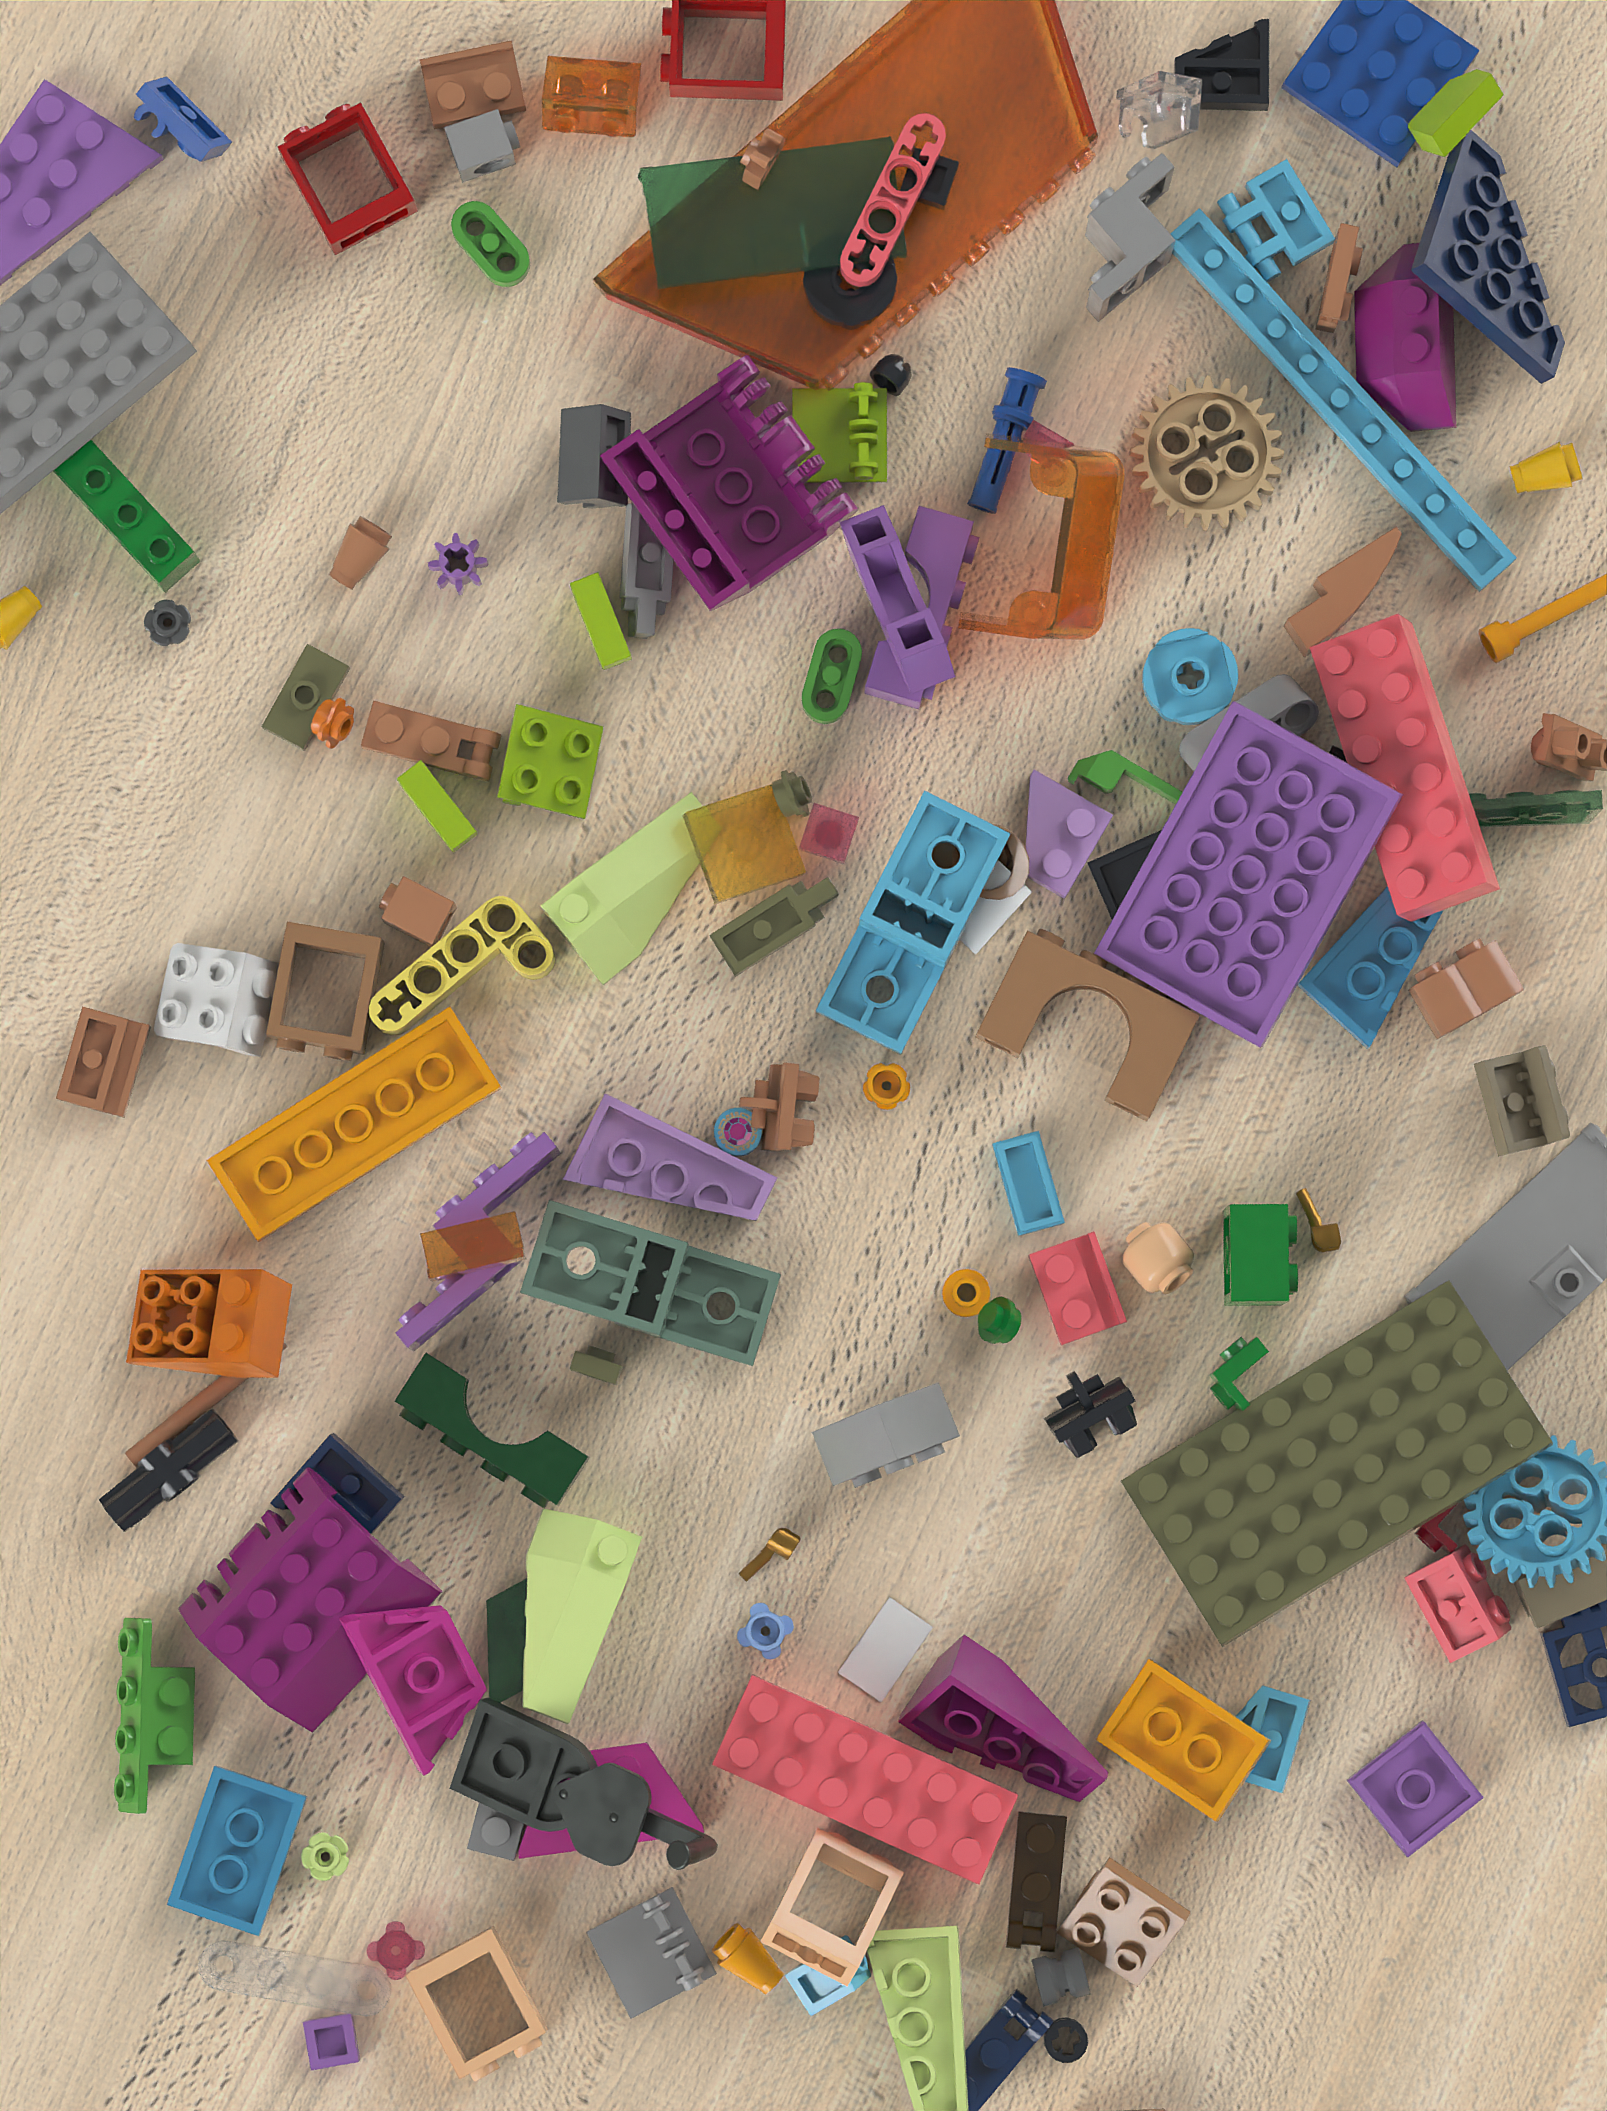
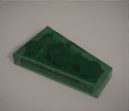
(1532, 810)

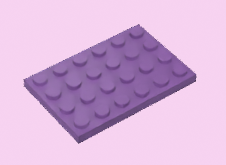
(1248, 874)

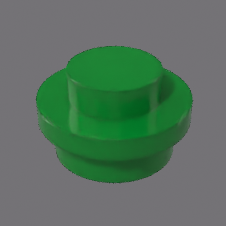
(999, 1321)

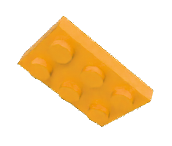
(1183, 1740)

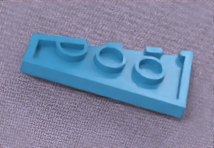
(1368, 968)

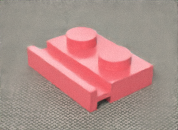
(1077, 1288)

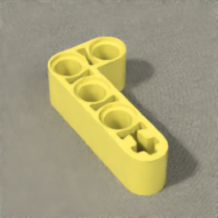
(456, 973)

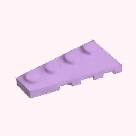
(656, 1161)

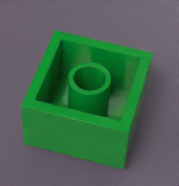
(1258, 1254)

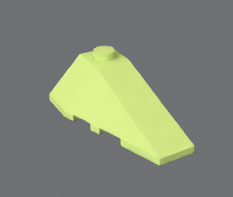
(626, 894)
(572, 1591)

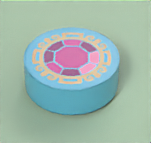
(735, 1134)

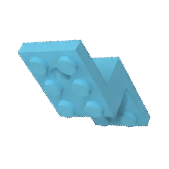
(913, 922)

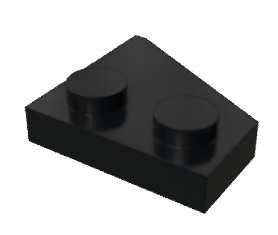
(1232, 70)

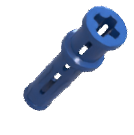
(1011, 414)

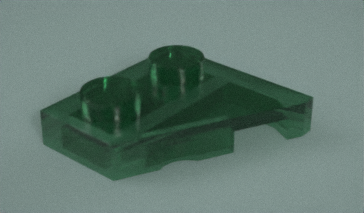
(506, 1641)

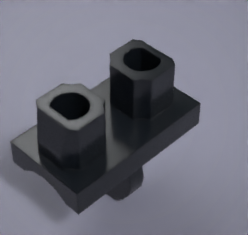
(1087, 1405)

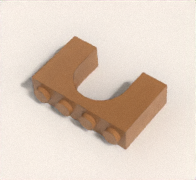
(1046, 970)

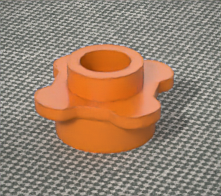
(332, 721)

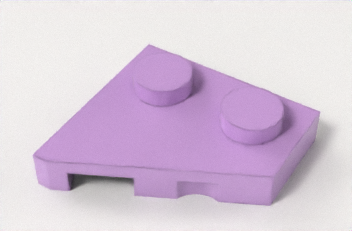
(1060, 833)

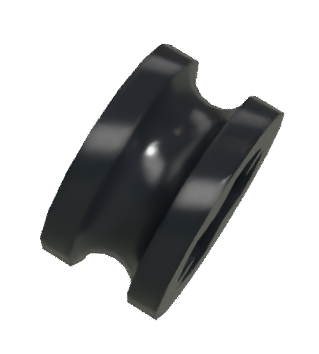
(1078, 2046)

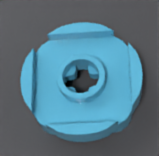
(1205, 654)

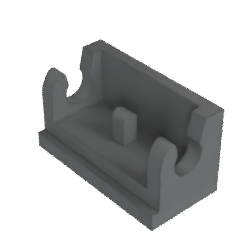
(585, 436)

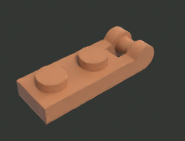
(429, 739)

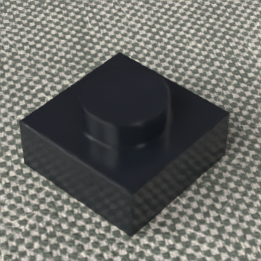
(938, 184)

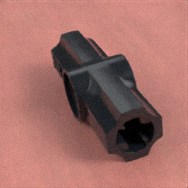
(168, 1470)

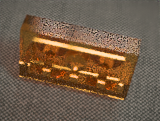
(591, 96)

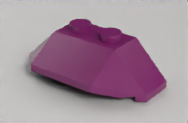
(1406, 345)

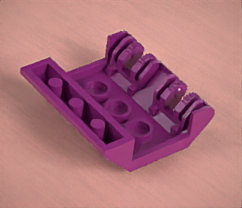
(729, 487)
(286, 1602)

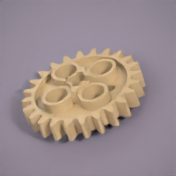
(1228, 488)

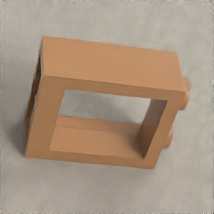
(335, 942)

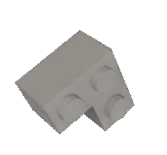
(886, 1436)

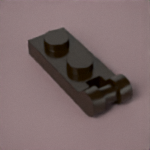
(1036, 1879)

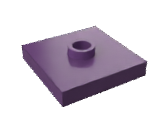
(1414, 1788)

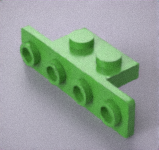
(154, 1715)

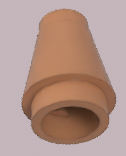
(359, 552)

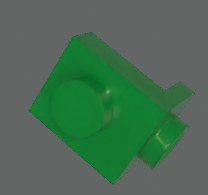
(1237, 1359)

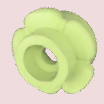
(335, 1865)

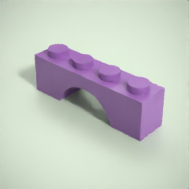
(937, 551)
(896, 600)

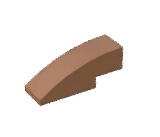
(1341, 593)

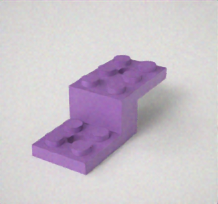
(492, 1189)

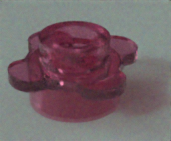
(395, 1964)

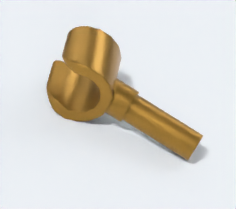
(1323, 1237)
(781, 1542)

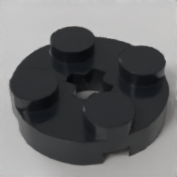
(849, 307)

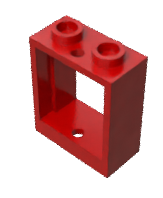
(672, 64)
(368, 219)

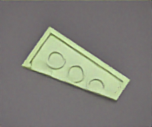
(924, 2009)

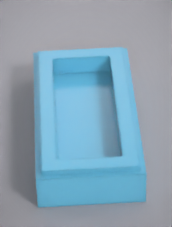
(1028, 1183)

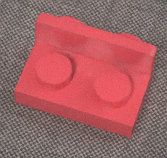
(1459, 1603)

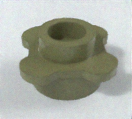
(792, 794)

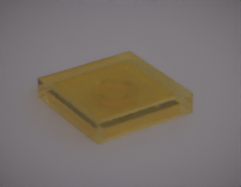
(743, 844)

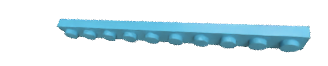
(1340, 401)

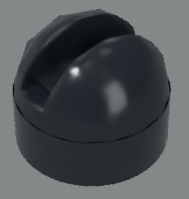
(891, 374)

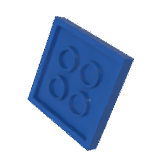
(1377, 70)

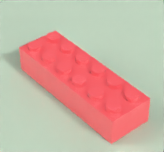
(1399, 737)
(865, 1779)

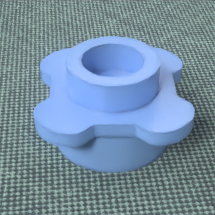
(778, 1626)

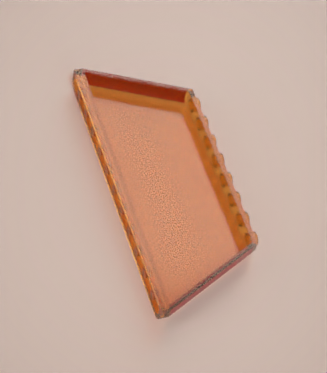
(1010, 119)

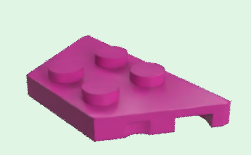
(418, 1674)
(640, 1760)

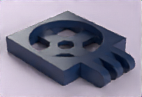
(1589, 1624)

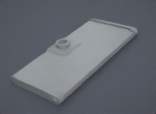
(1535, 1252)

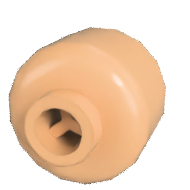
(1158, 1257)

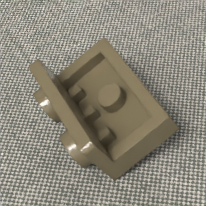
(1522, 1100)

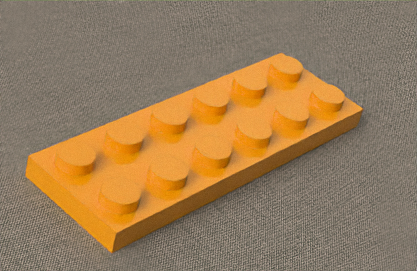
(354, 1124)

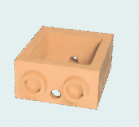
(809, 1942)
(451, 1960)

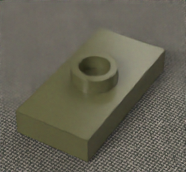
(309, 684)

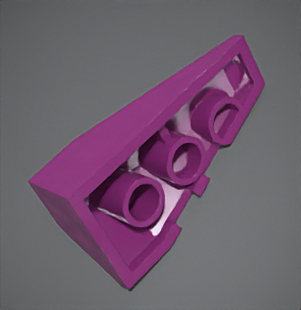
(987, 1710)

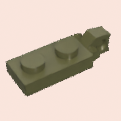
(772, 924)

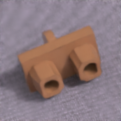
(1569, 748)
(775, 1107)

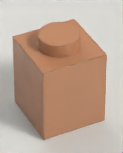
(416, 911)

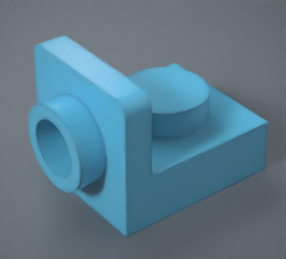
(821, 1991)

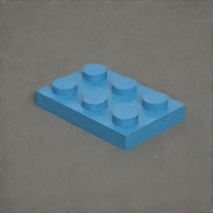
(237, 1850)

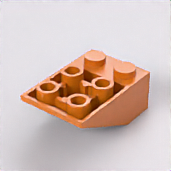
(210, 1321)

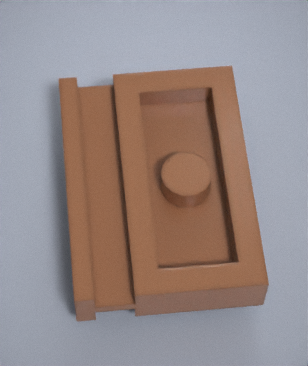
(472, 83)
(1343, 262)
(103, 1062)

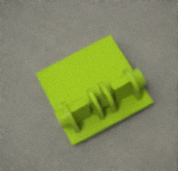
(845, 430)
(550, 762)

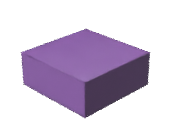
(331, 2041)

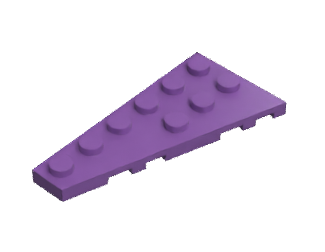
(57, 170)

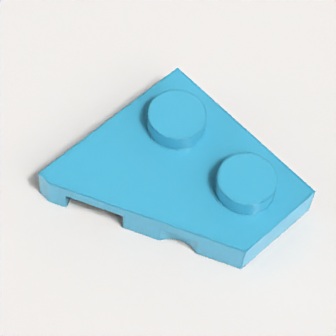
(1281, 1720)

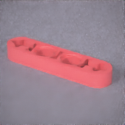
(887, 197)

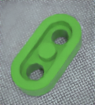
(491, 245)
(830, 676)

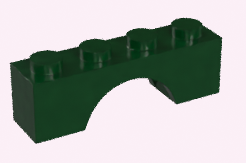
(439, 1397)

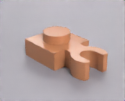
(761, 157)

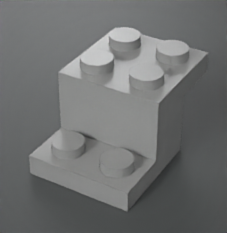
(1128, 235)

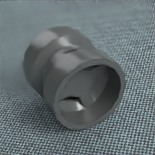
(1061, 1976)

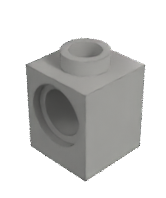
(482, 144)

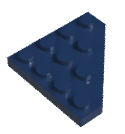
(1479, 263)

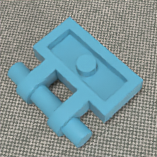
(1287, 211)

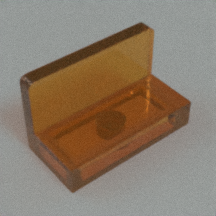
(473, 1246)

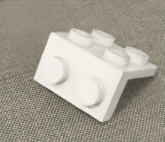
(216, 998)

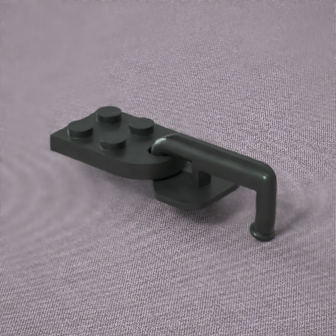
(524, 1773)

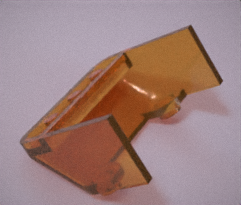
(1092, 495)

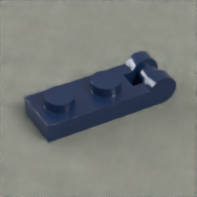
(996, 2052)

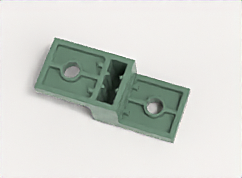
(650, 1283)

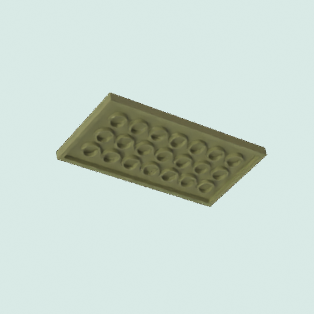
(1336, 1463)

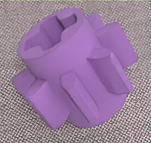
(458, 551)

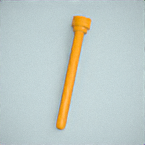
(1503, 638)

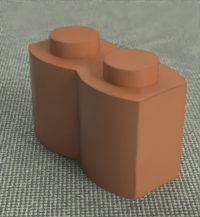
(1464, 988)

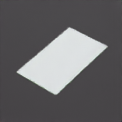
(991, 914)
(885, 1649)

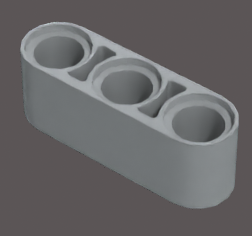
(1277, 699)

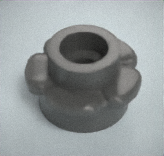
(167, 635)

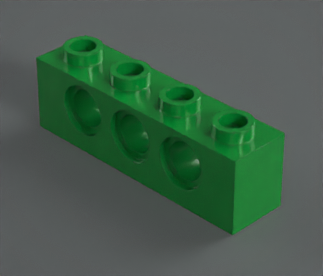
(127, 515)

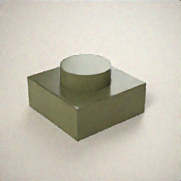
(597, 1364)

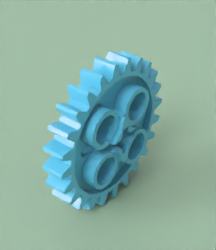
(1523, 1546)

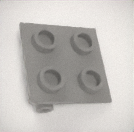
(651, 1953)

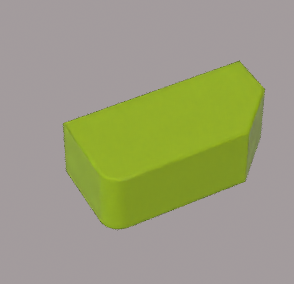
(1454, 111)
(600, 621)
(436, 806)

